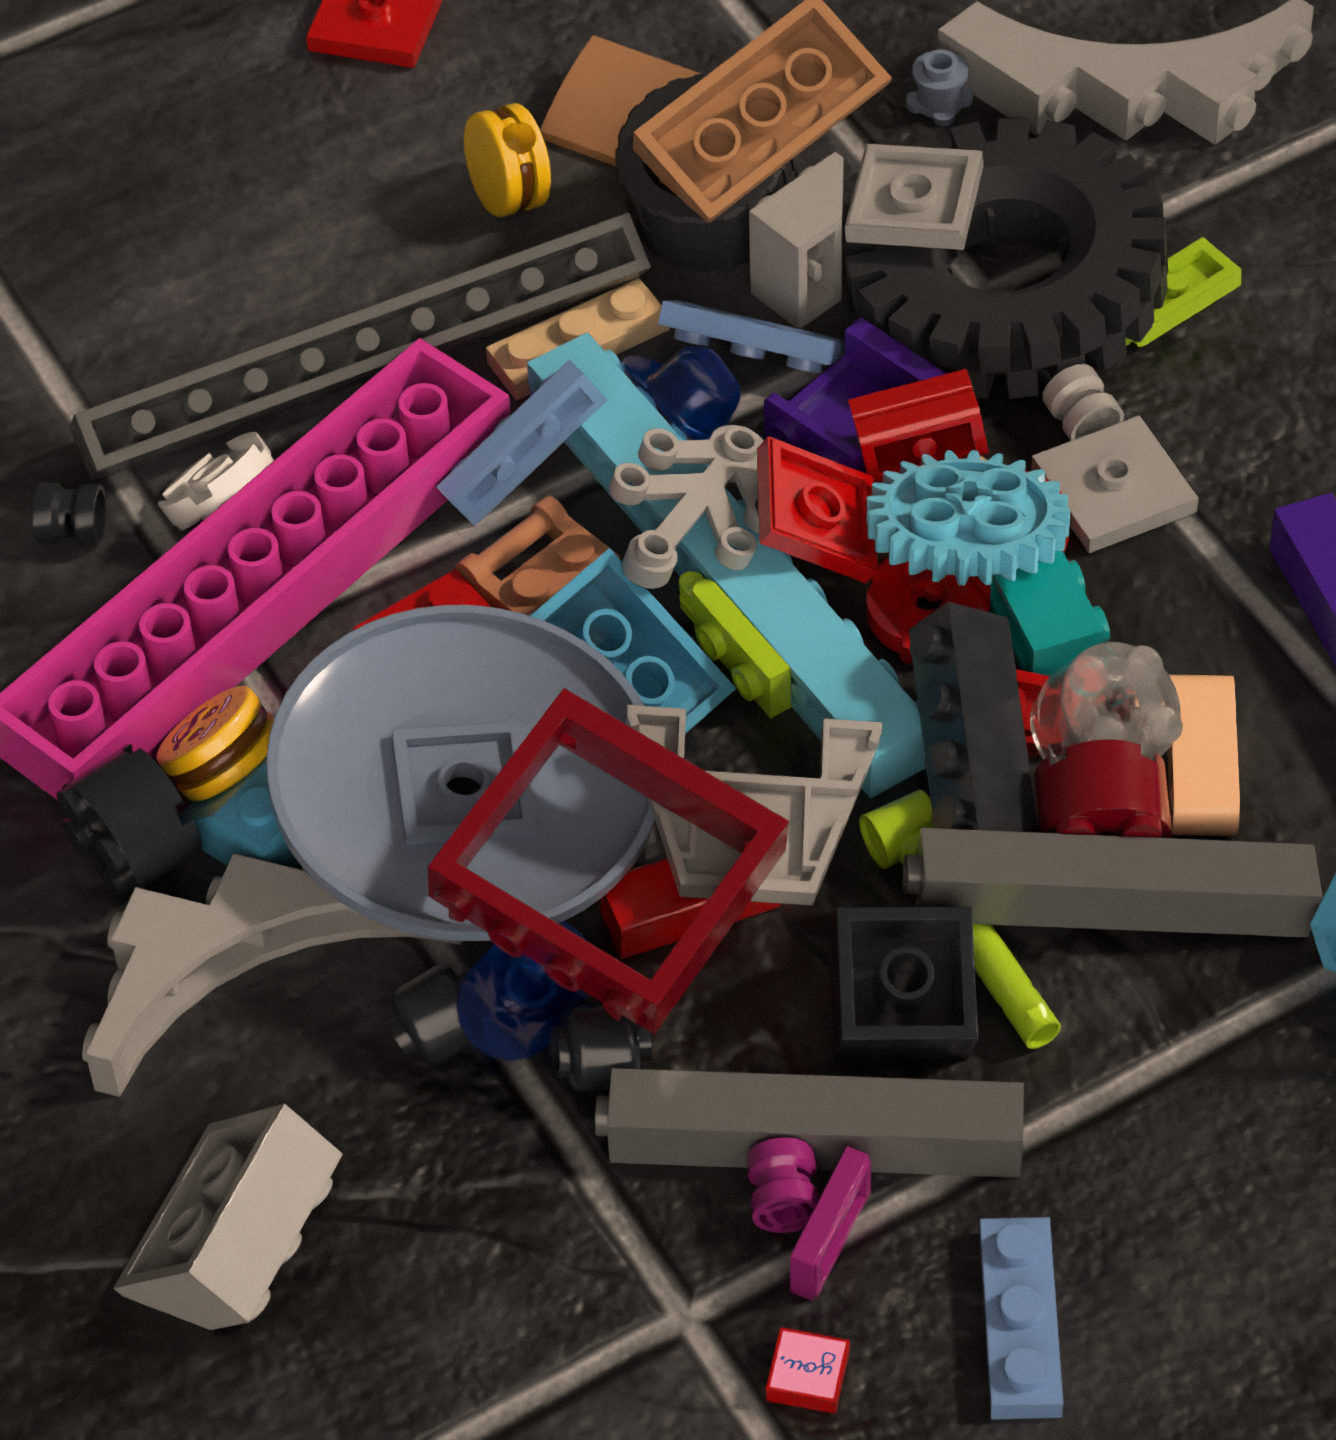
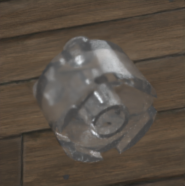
(1107, 695)

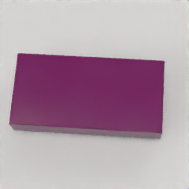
(830, 1224)

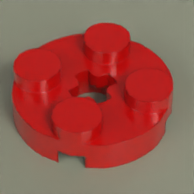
(894, 602)

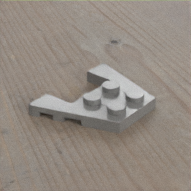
(812, 805)

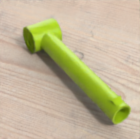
(895, 831)

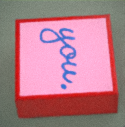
(807, 1370)

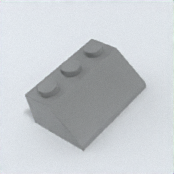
(231, 1219)

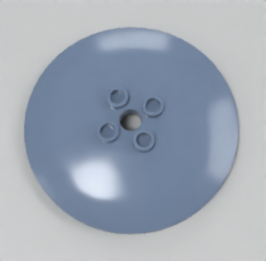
(433, 699)

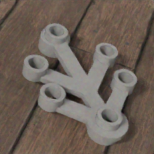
(730, 459)

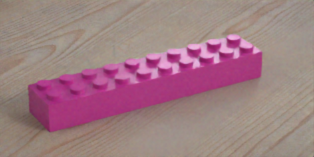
(251, 570)

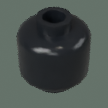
(429, 1015)
(592, 1043)

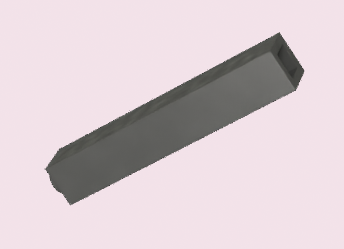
(1117, 881)
(896, 1121)

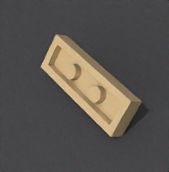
(613, 319)

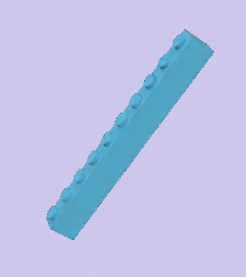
(827, 656)

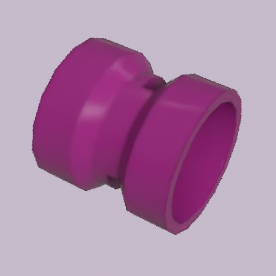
(782, 1179)

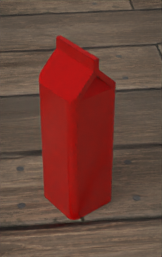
(649, 912)

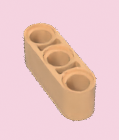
(1205, 759)

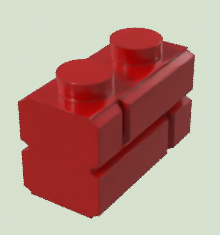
(917, 421)

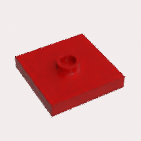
(373, 29)
(815, 509)

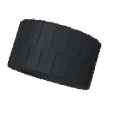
(665, 220)

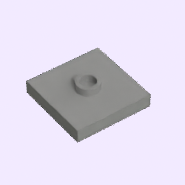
(914, 196)
(1117, 483)

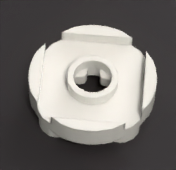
(214, 481)

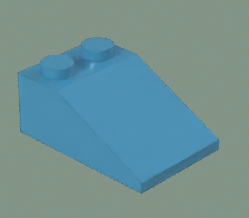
(638, 639)

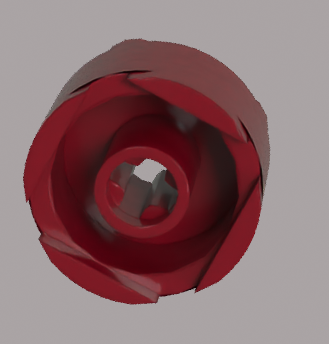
(1103, 791)

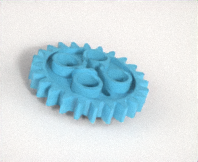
(968, 517)

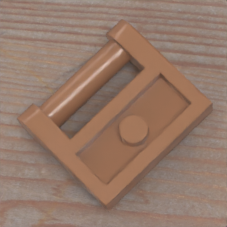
(542, 574)

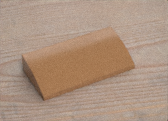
(600, 94)
(759, 109)

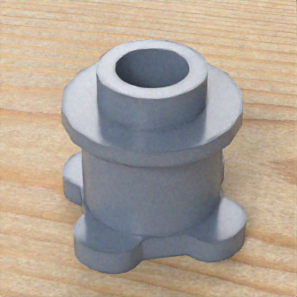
(940, 86)

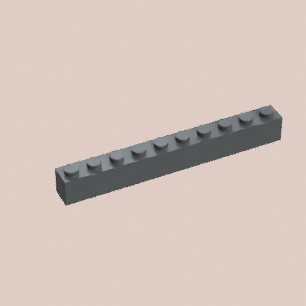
(356, 347)

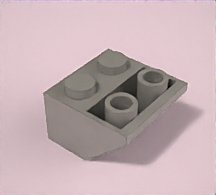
(800, 244)

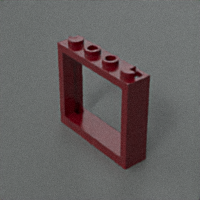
(660, 777)

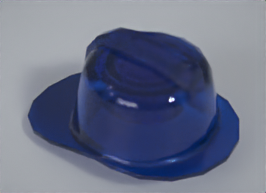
(689, 388)
(511, 1004)

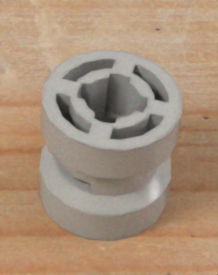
(1080, 402)

